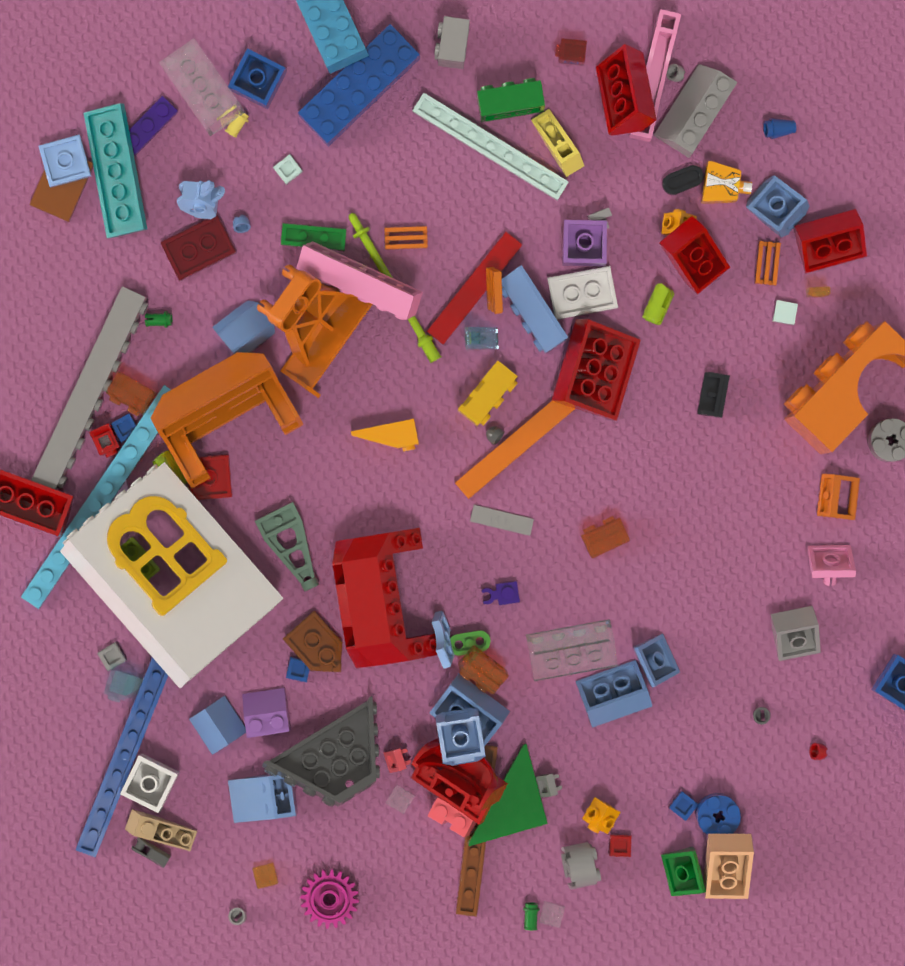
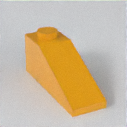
(395, 435)

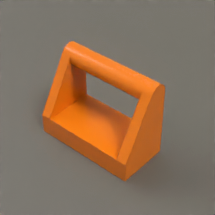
(830, 493)

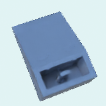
(261, 798)

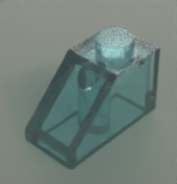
(122, 685)

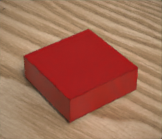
(620, 845)

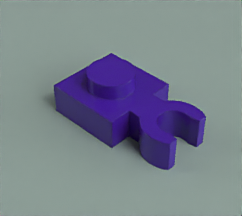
(505, 593)

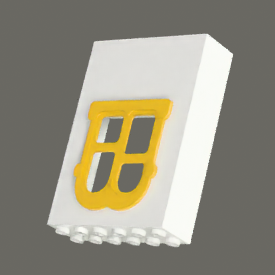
(199, 614)

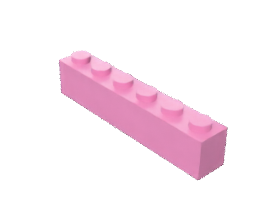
(359, 281)

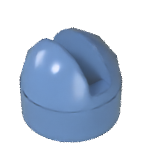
(241, 224)

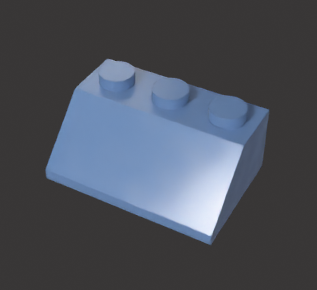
(614, 693)
(463, 695)

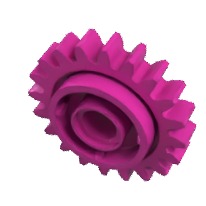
(329, 912)

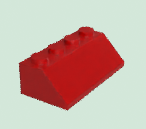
(626, 91)
(34, 504)

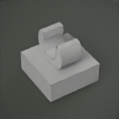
(601, 215)
(547, 785)

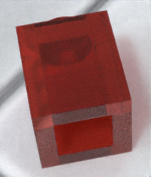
(571, 51)

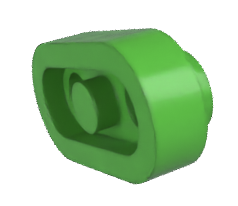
(468, 640)

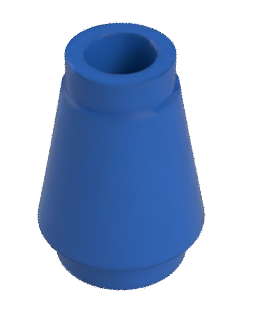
(777, 128)

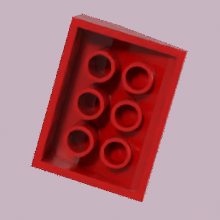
(596, 369)

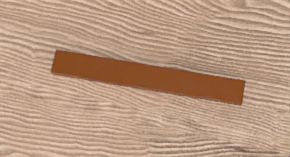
(473, 862)

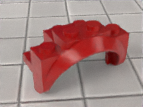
(459, 783)

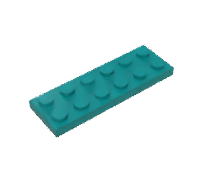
(115, 170)

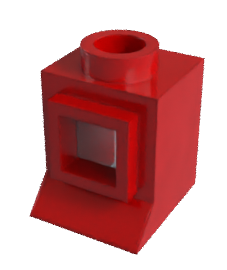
(105, 440)

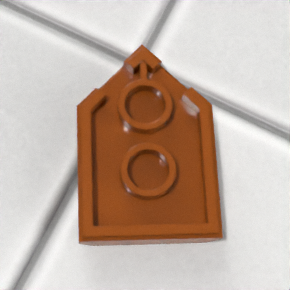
(316, 644)

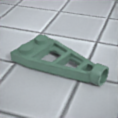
(279, 521)

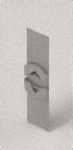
(502, 520)

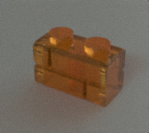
(130, 393)
(604, 537)
(483, 670)

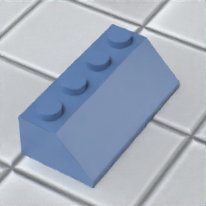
(533, 310)

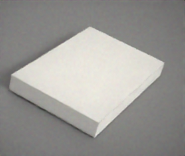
(582, 293)

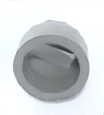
(671, 71)
(234, 913)

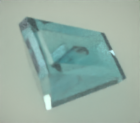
(481, 338)

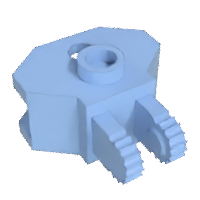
(200, 197)

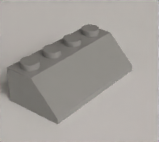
(695, 109)

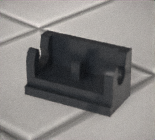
(713, 394)

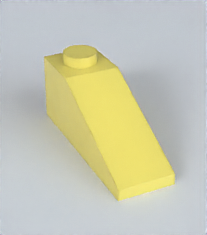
(558, 142)

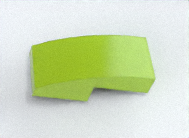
(134, 551)

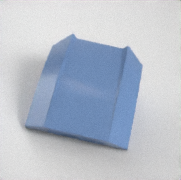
(777, 205)
(245, 328)
(460, 736)

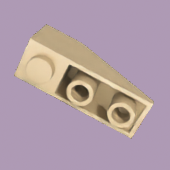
(160, 830)

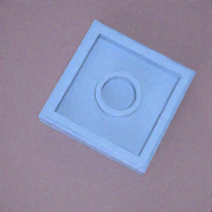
(65, 161)

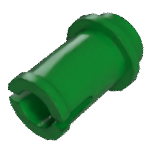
(159, 319)
(531, 911)

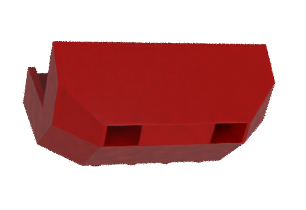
(372, 602)

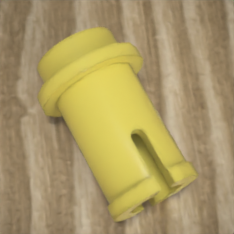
(236, 125)

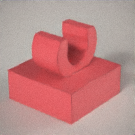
(395, 760)

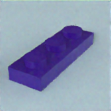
(150, 124)

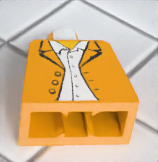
(723, 184)

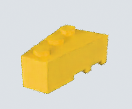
(488, 394)

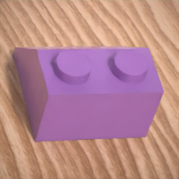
(584, 243)
(266, 712)

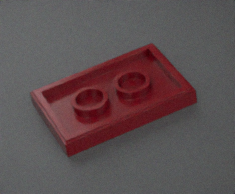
(198, 247)

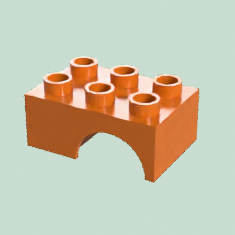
(833, 407)

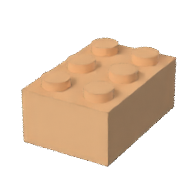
(728, 866)

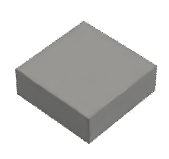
(112, 656)

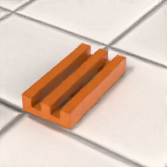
(410, 237)
(769, 245)
(494, 290)

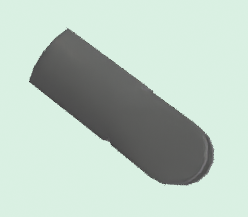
(155, 854)

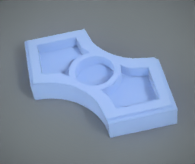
(443, 642)

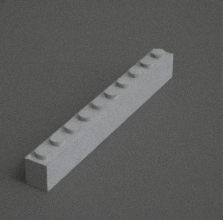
(90, 388)

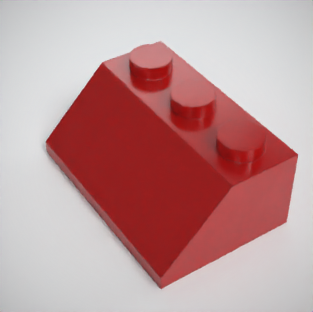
(831, 240)

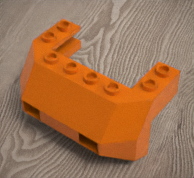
(213, 401)

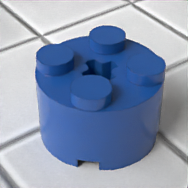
(713, 804)

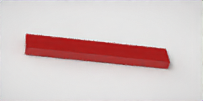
(473, 289)

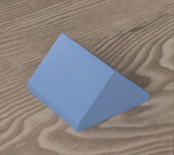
(656, 660)
(218, 725)

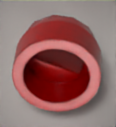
(818, 751)

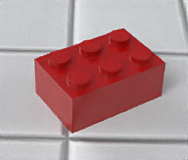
(694, 254)

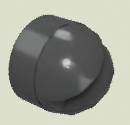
(494, 434)
(757, 715)

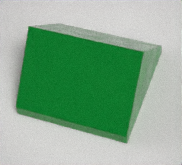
(683, 872)

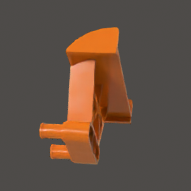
(315, 333)

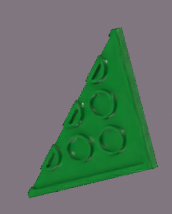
(518, 807)

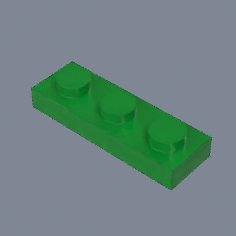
(299, 235)

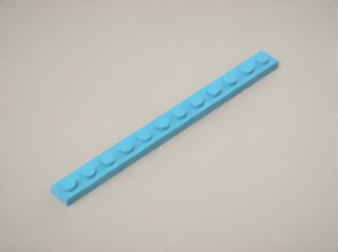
(104, 492)

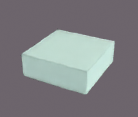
(288, 169)
(785, 312)

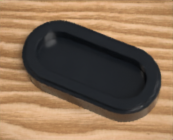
(682, 180)

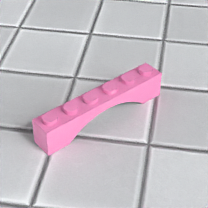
(658, 62)

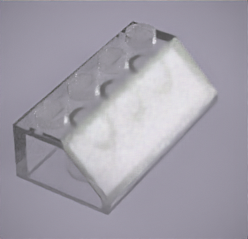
(572, 650)

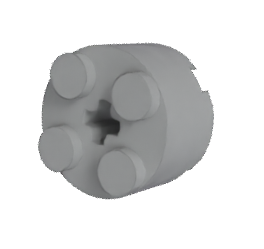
(879, 445)
(580, 865)

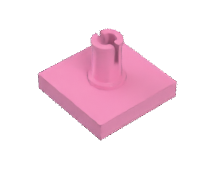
(831, 562)

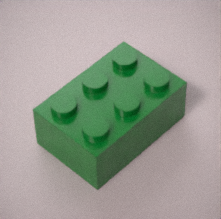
(510, 100)

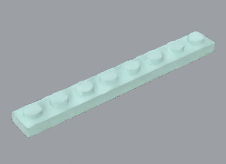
(490, 146)

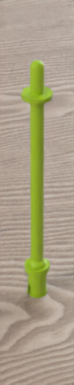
(424, 340)

